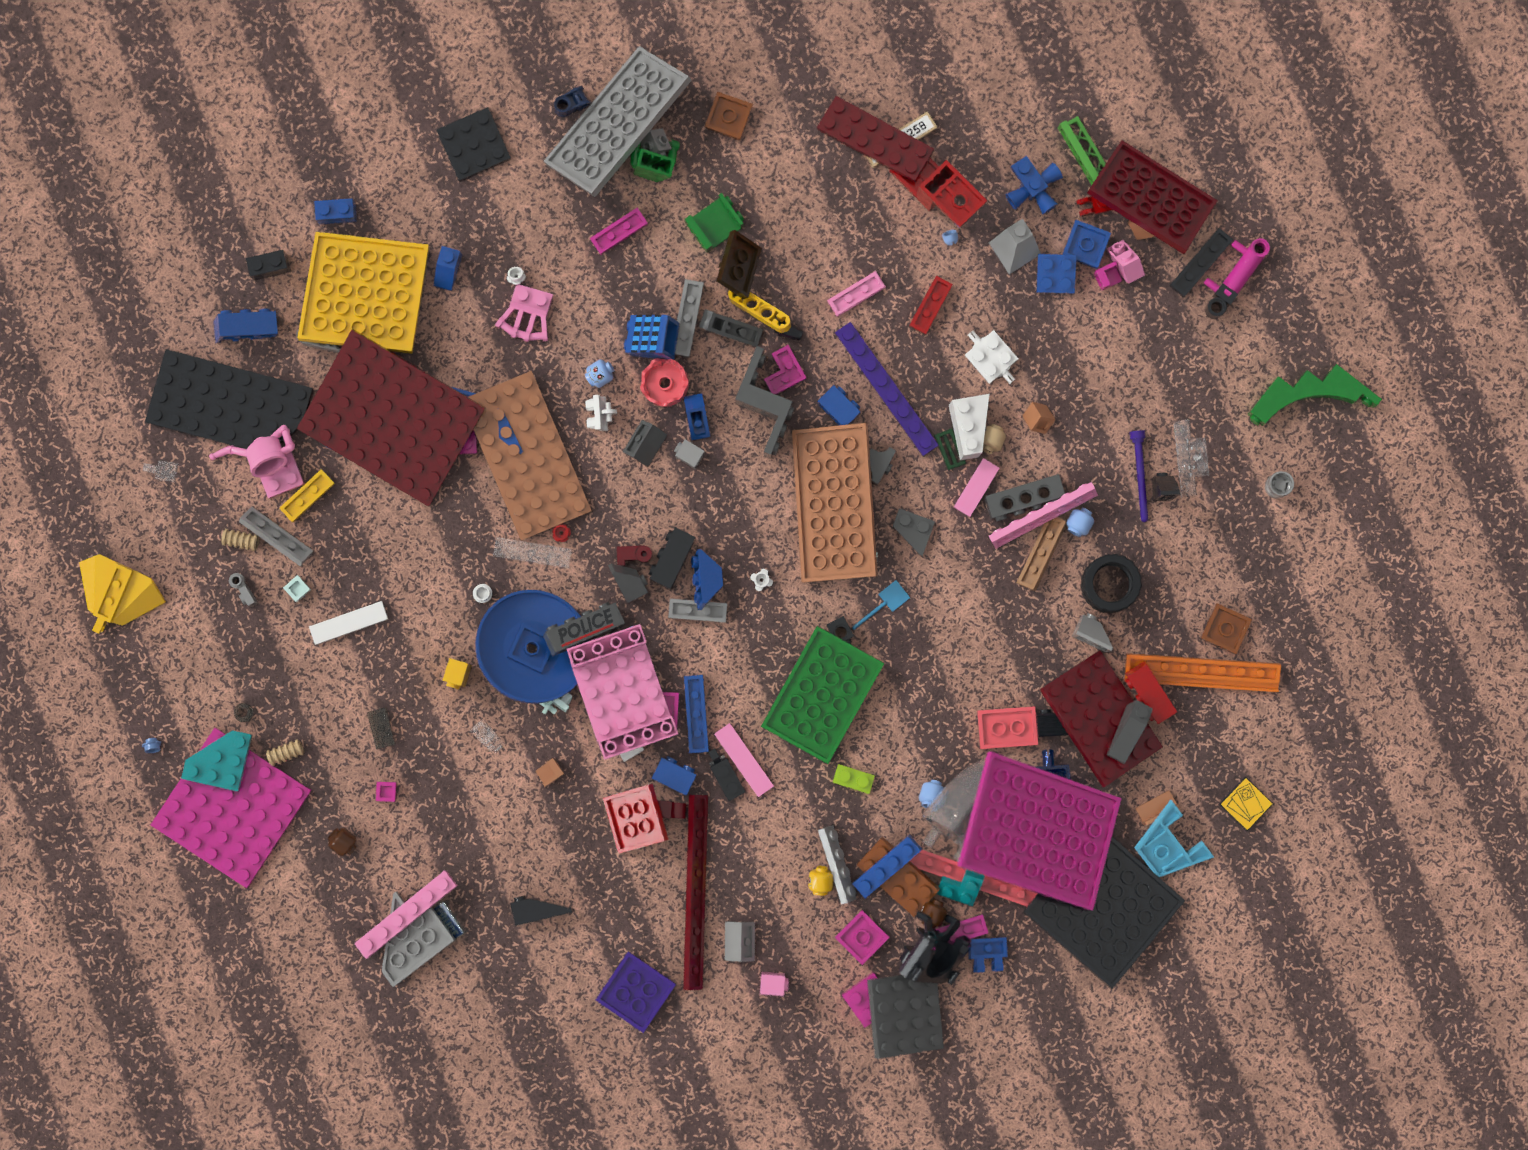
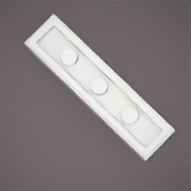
(348, 623)

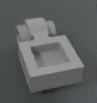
(246, 595)

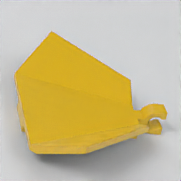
(117, 592)

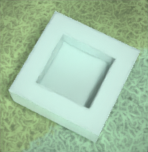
(297, 588)

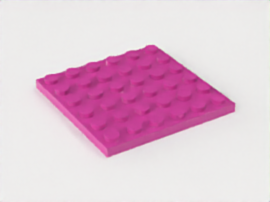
(233, 827)

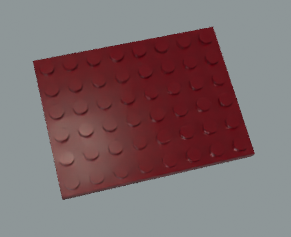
(391, 418)

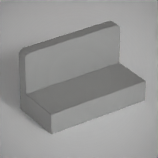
(740, 941)

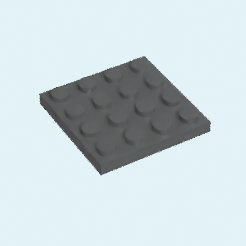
(904, 1016)

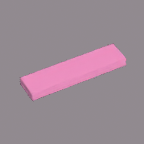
(743, 760)

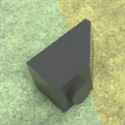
(629, 581)

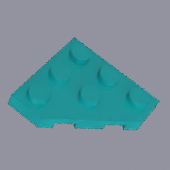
(220, 762)

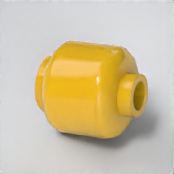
(820, 881)

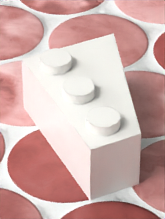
(969, 424)

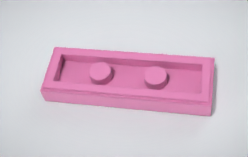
(856, 294)
(976, 487)

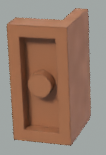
(1151, 809)

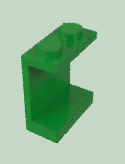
(714, 223)

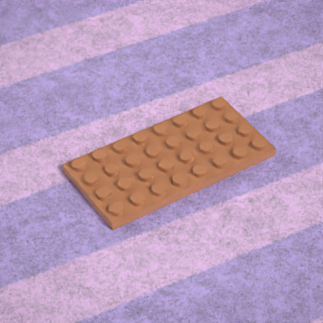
(541, 481)
(834, 503)

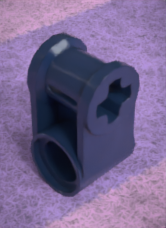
(573, 102)

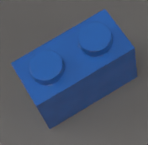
(335, 211)
(838, 406)
(674, 775)

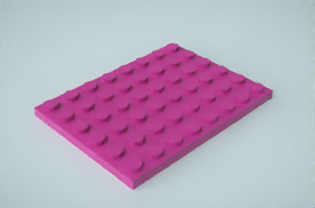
(1039, 831)

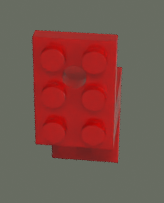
(940, 187)

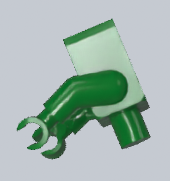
(654, 165)

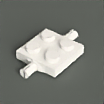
(991, 357)

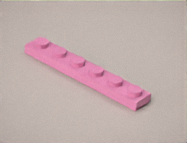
(1048, 512)
(406, 914)

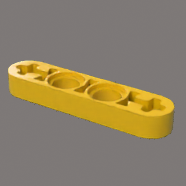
(759, 309)

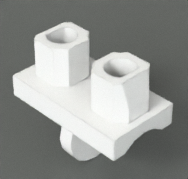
(602, 412)

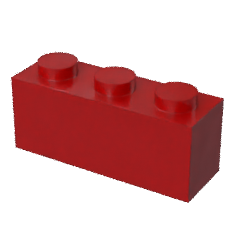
(1150, 692)

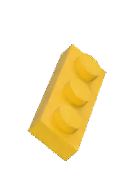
(307, 495)

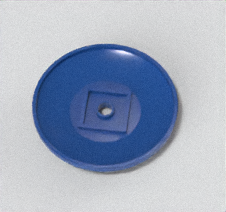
(503, 642)

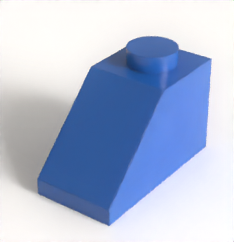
(447, 268)
(696, 416)

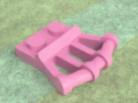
(531, 302)

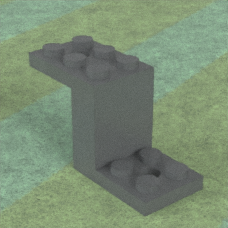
(764, 402)

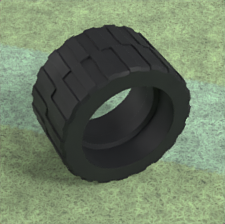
(1129, 569)

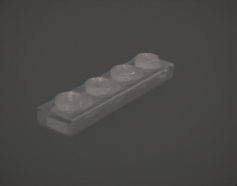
(532, 552)

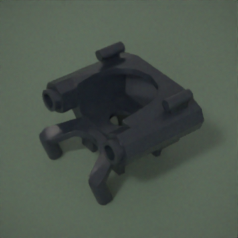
(936, 966)

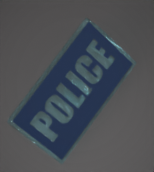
(449, 919)

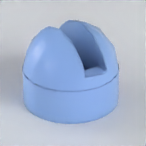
(950, 236)

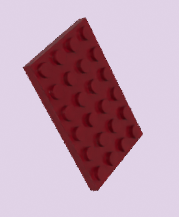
(1152, 197)
(1090, 707)

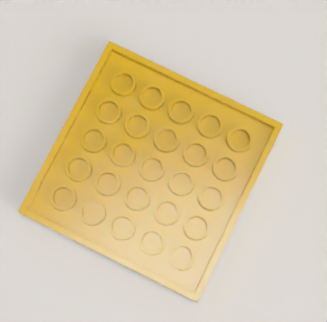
(363, 288)

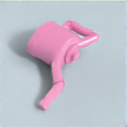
(264, 454)

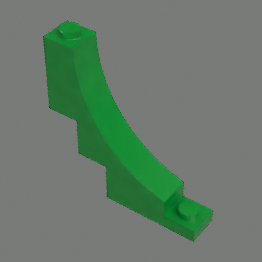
(1336, 385)

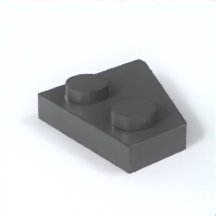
(913, 529)

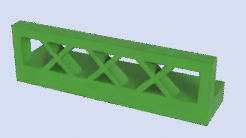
(1081, 156)

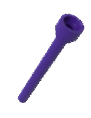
(1138, 438)

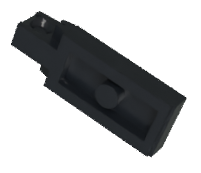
(725, 775)

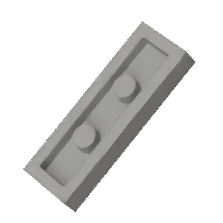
(688, 611)

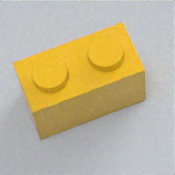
(456, 673)

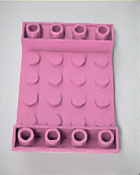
(621, 692)

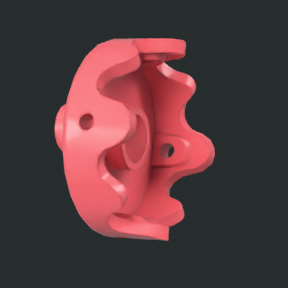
(656, 372)

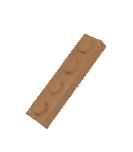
(1041, 553)

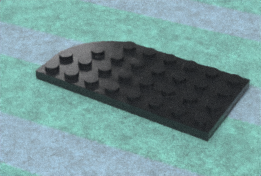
(223, 401)

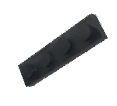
(1201, 262)

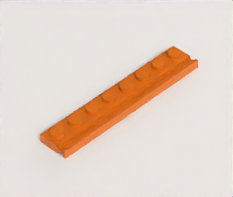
(1209, 672)

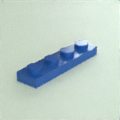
(696, 714)
(887, 866)

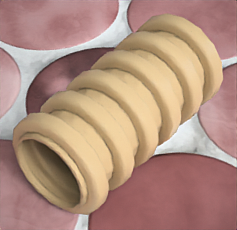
(239, 539)
(286, 752)

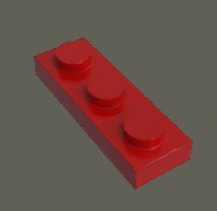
(930, 305)

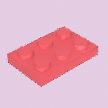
(1007, 727)

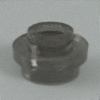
(237, 712)

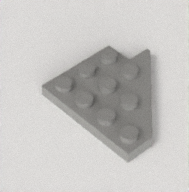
(414, 944)

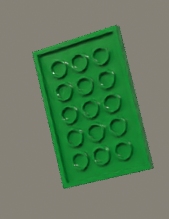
(822, 694)

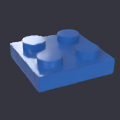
(1087, 243)
(1056, 273)

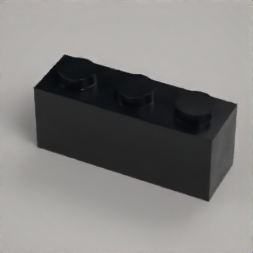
(671, 558)

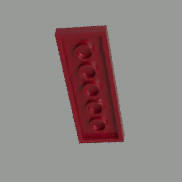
(875, 139)

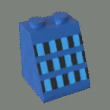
(652, 336)

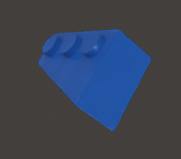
(245, 325)

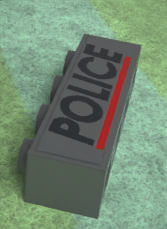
(583, 629)

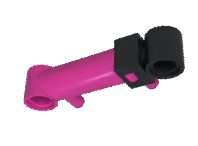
(1237, 278)

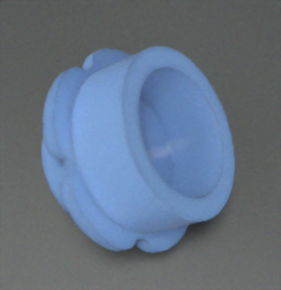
(151, 745)

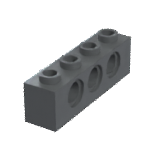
(994, 501)

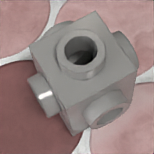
(656, 142)

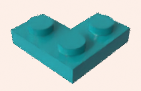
(963, 891)

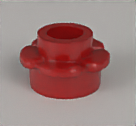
(556, 533)

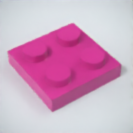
(862, 937)

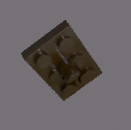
(739, 264)

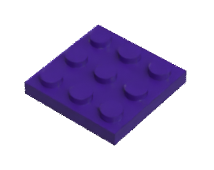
(635, 992)

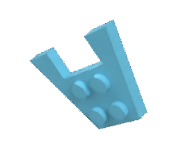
(1161, 848)

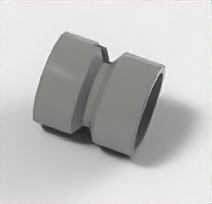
(1279, 484)

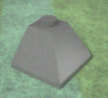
(1015, 246)
(1092, 633)

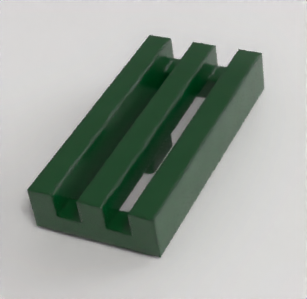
(944, 434)

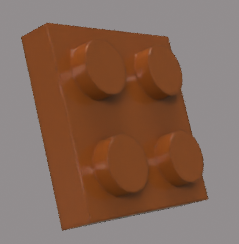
(728, 116)
(1226, 628)

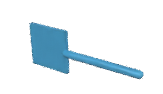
(892, 596)

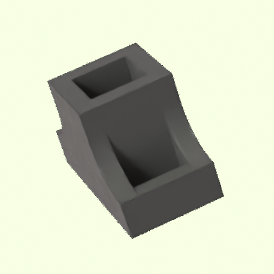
(880, 464)

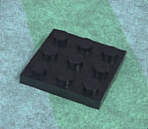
(473, 144)

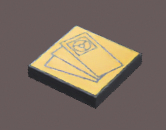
(1246, 804)

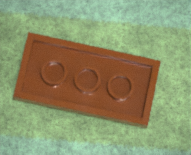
(907, 886)

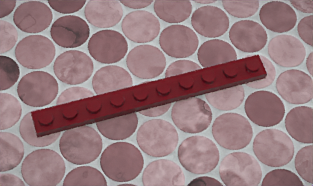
(695, 892)

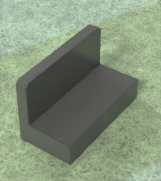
(645, 443)

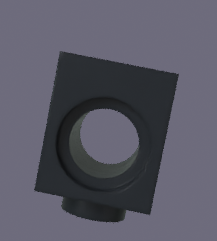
(840, 622)

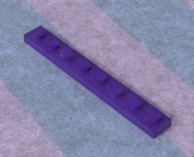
(886, 389)

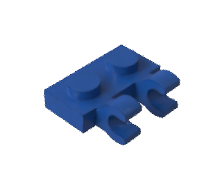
(988, 948)

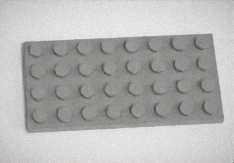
(617, 121)

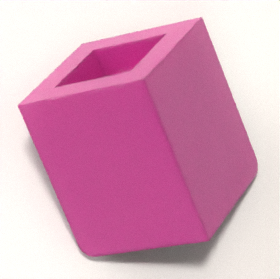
(1107, 276)

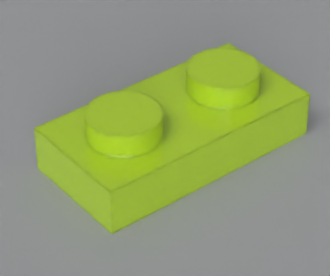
(853, 779)

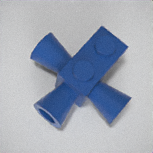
(1033, 185)

